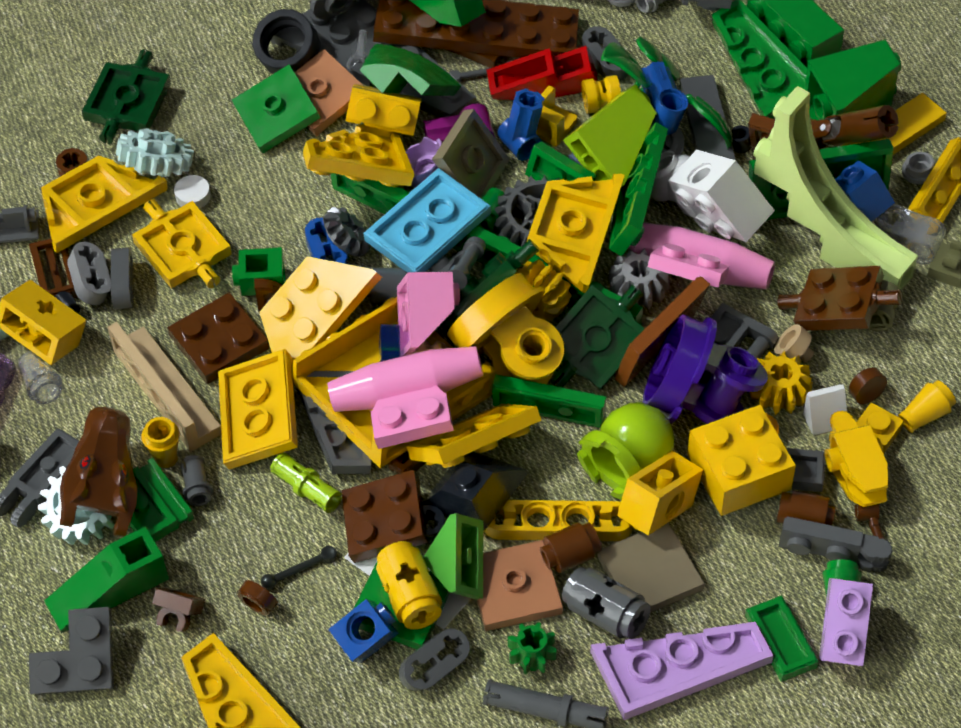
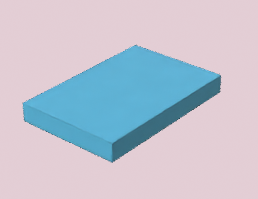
(427, 222)

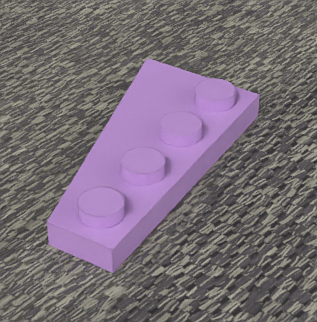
(669, 668)

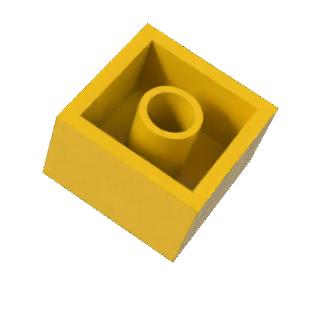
(741, 459)

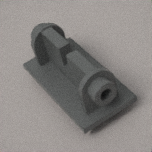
(19, 224)

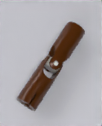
(856, 126)

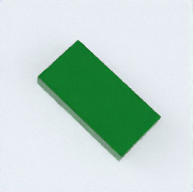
(784, 637)

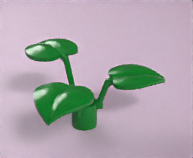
(622, 58)

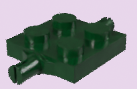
(126, 97)
(495, 272)
(597, 336)

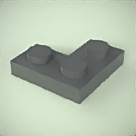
(85, 664)

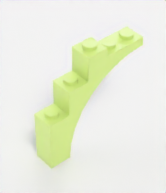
(817, 201)

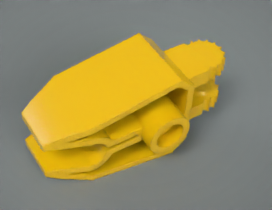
(857, 460)

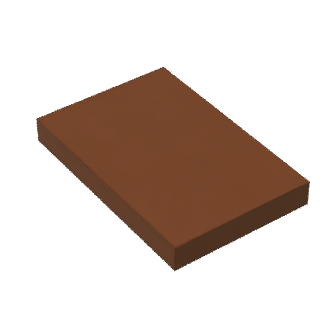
(650, 340)

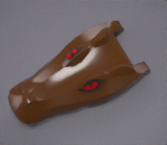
(101, 471)

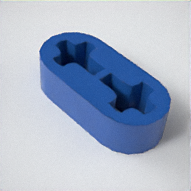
(317, 248)

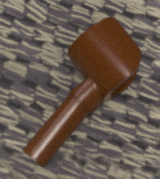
(870, 514)

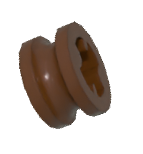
(68, 157)

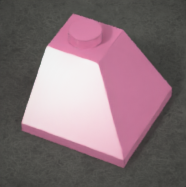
(422, 305)

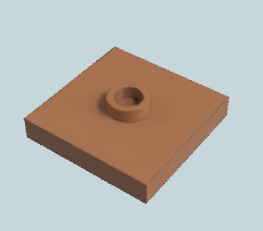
(328, 88)
(517, 587)

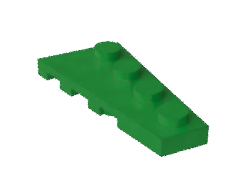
(759, 57)
(636, 193)

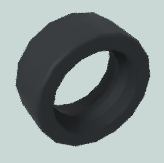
(272, 25)

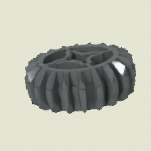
(519, 202)

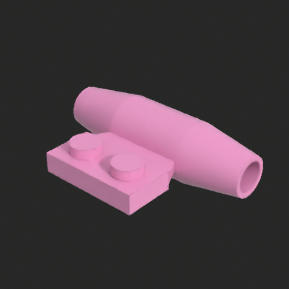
(698, 254)
(407, 392)

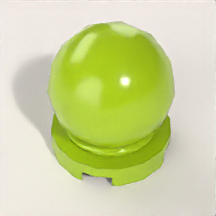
(625, 445)

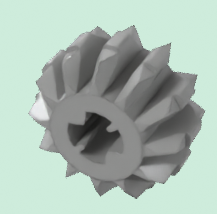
(635, 271)

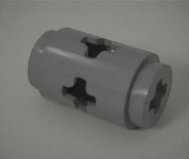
(606, 603)

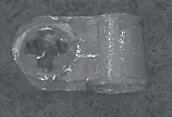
(914, 231)

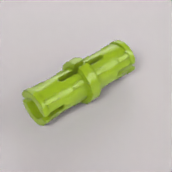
(306, 482)

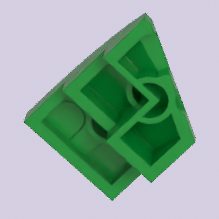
(394, 67)

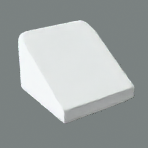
(820, 406)

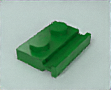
(158, 502)

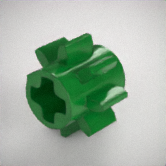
(532, 648)

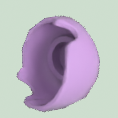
(421, 160)

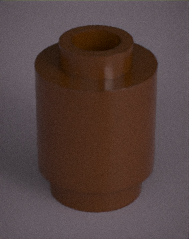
(806, 507)
(570, 547)

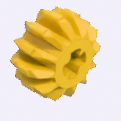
(557, 290)
(786, 383)

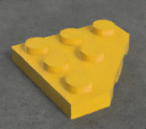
(361, 156)

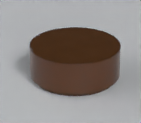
(867, 385)
(257, 597)

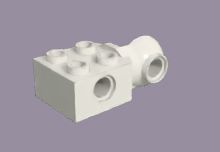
(712, 192)

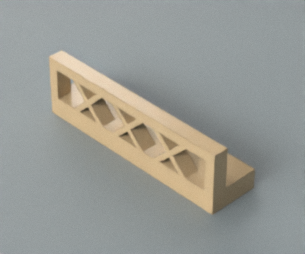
(164, 386)

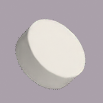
(193, 189)

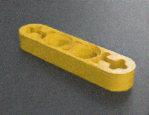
(557, 513)

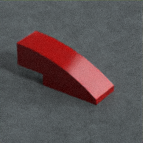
(541, 70)

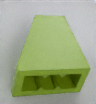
(613, 135)

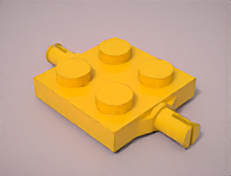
(181, 244)

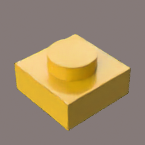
(883, 423)

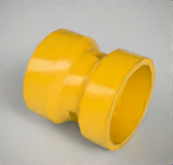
(599, 93)

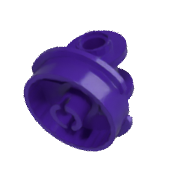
(681, 363)

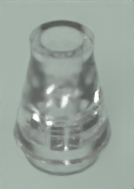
(39, 379)

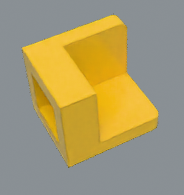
(554, 120)

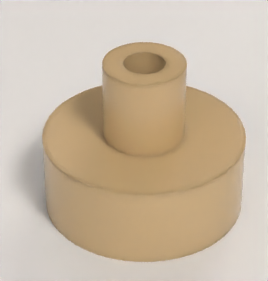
(795, 342)

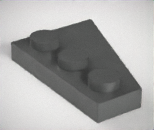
(338, 449)

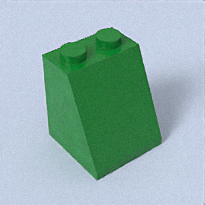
(852, 80)

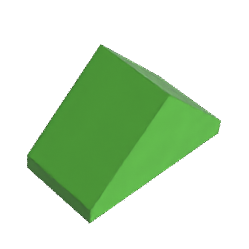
(458, 556)

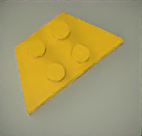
(93, 198)
(574, 225)
(314, 303)

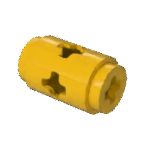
(409, 585)

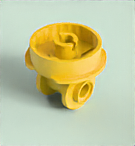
(509, 332)

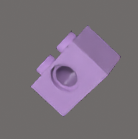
(846, 622)

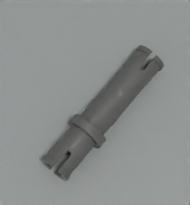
(560, 709)

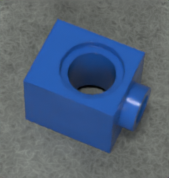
(865, 189)
(347, 630)

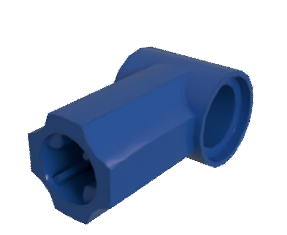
(664, 97)
(520, 128)

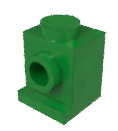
(258, 264)

